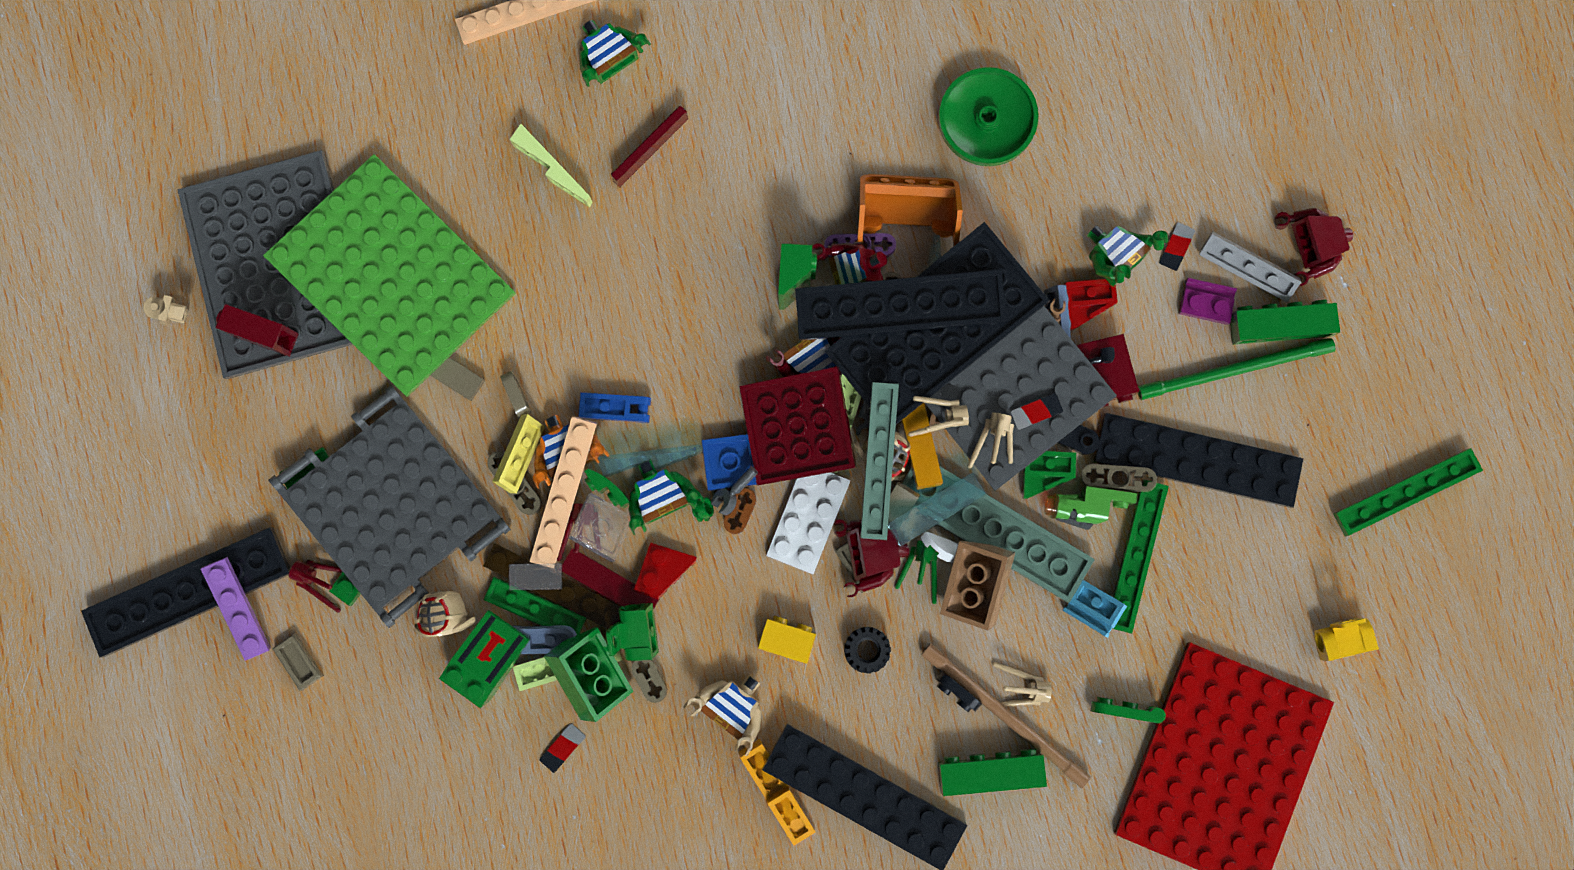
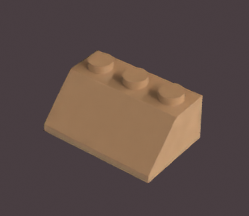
(977, 584)

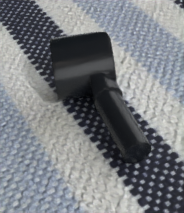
(1106, 356)

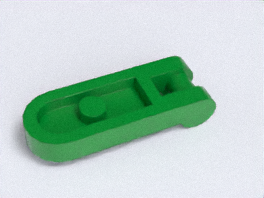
(1128, 710)

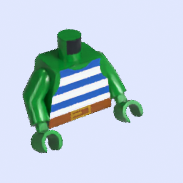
(608, 51)
(1121, 251)
(659, 495)

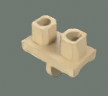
(165, 310)

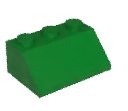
(796, 271)
(589, 675)

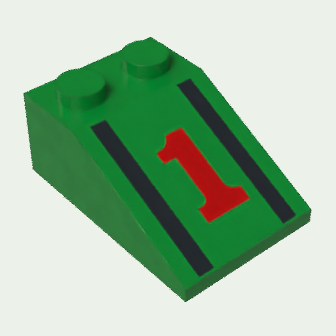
(484, 659)

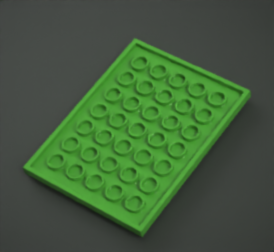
(389, 275)

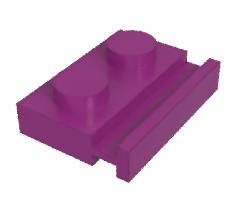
(1207, 301)

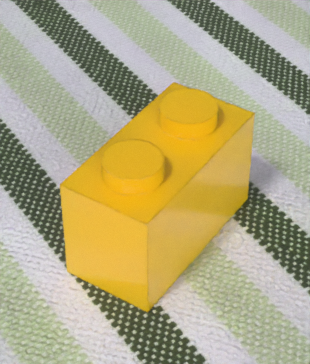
(787, 640)

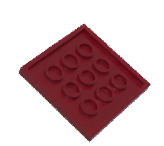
(798, 426)

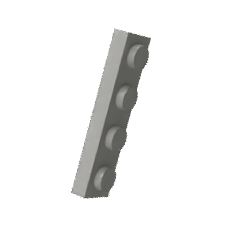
(1250, 266)

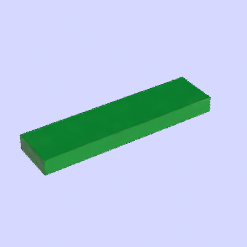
(532, 606)

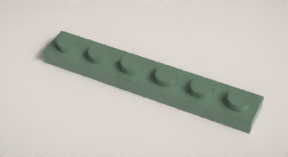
(879, 461)

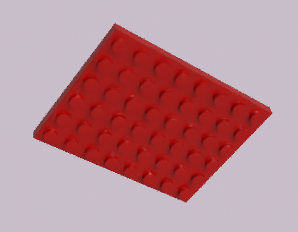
(1223, 765)

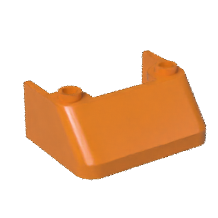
(909, 202)

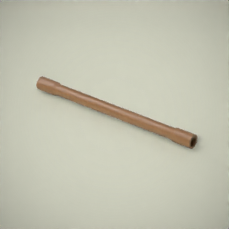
(1068, 767)

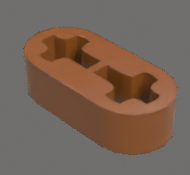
(745, 514)

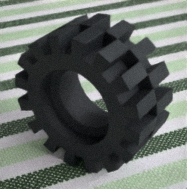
(878, 661)

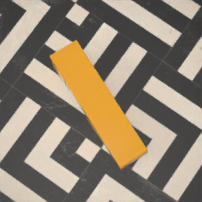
(922, 451)
(777, 794)

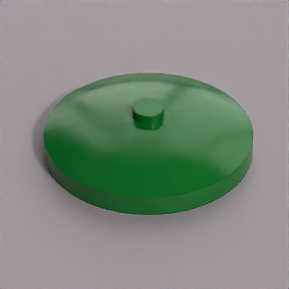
(988, 116)

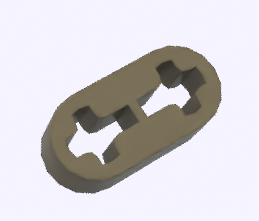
(515, 393)
(644, 683)

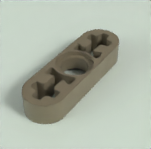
(1099, 482)
(520, 502)

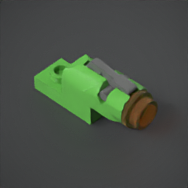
(1089, 508)

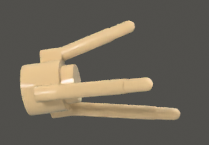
(955, 416)
(999, 425)
(1037, 691)

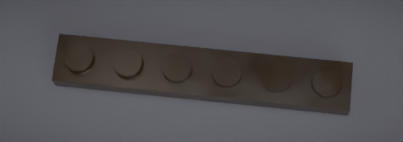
(570, 596)

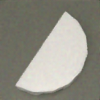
(945, 547)

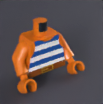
(550, 449)

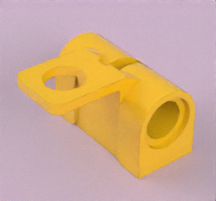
(1345, 639)

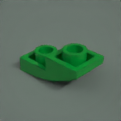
(601, 484)

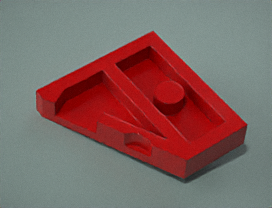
(1089, 300)
(661, 570)

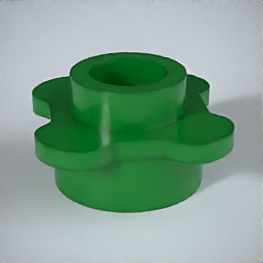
(702, 510)

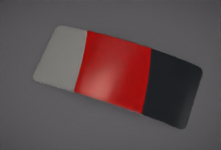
(1177, 246)
(1037, 411)
(562, 748)

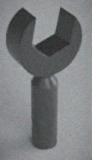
(729, 496)

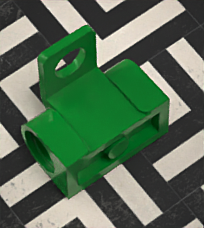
(634, 633)

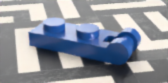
(613, 407)

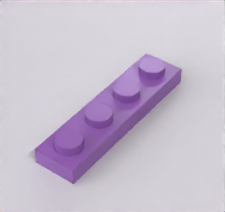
(235, 608)

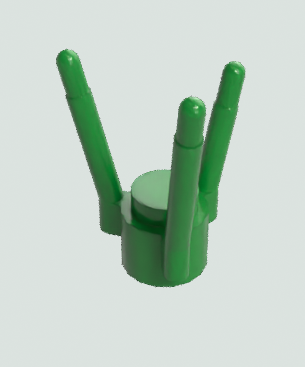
(923, 556)

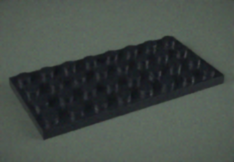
(933, 357)

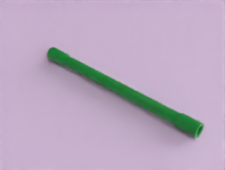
(1310, 350)

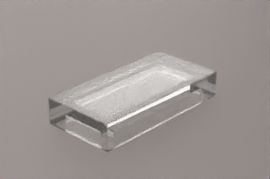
(535, 576)

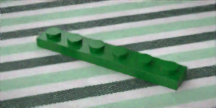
(1408, 492)
(1138, 553)

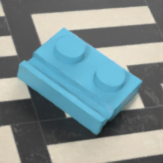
(1095, 608)

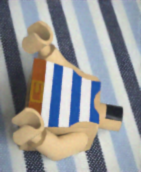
(731, 708)

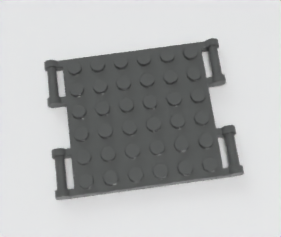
(389, 506)

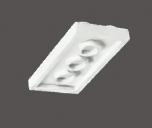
(808, 520)

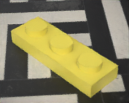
(518, 453)

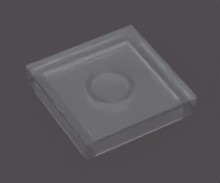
(600, 527)

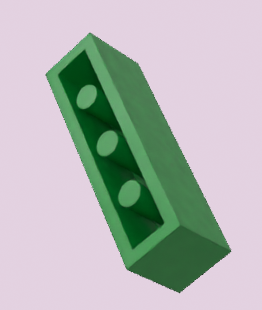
(1284, 323)
(992, 773)

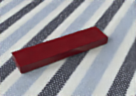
(649, 146)
(603, 580)

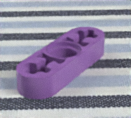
(878, 237)

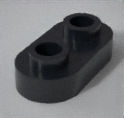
(1074, 440)
(965, 700)

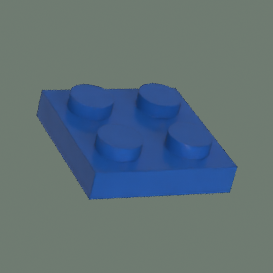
(726, 461)

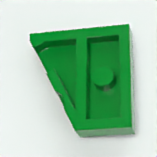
(1048, 471)

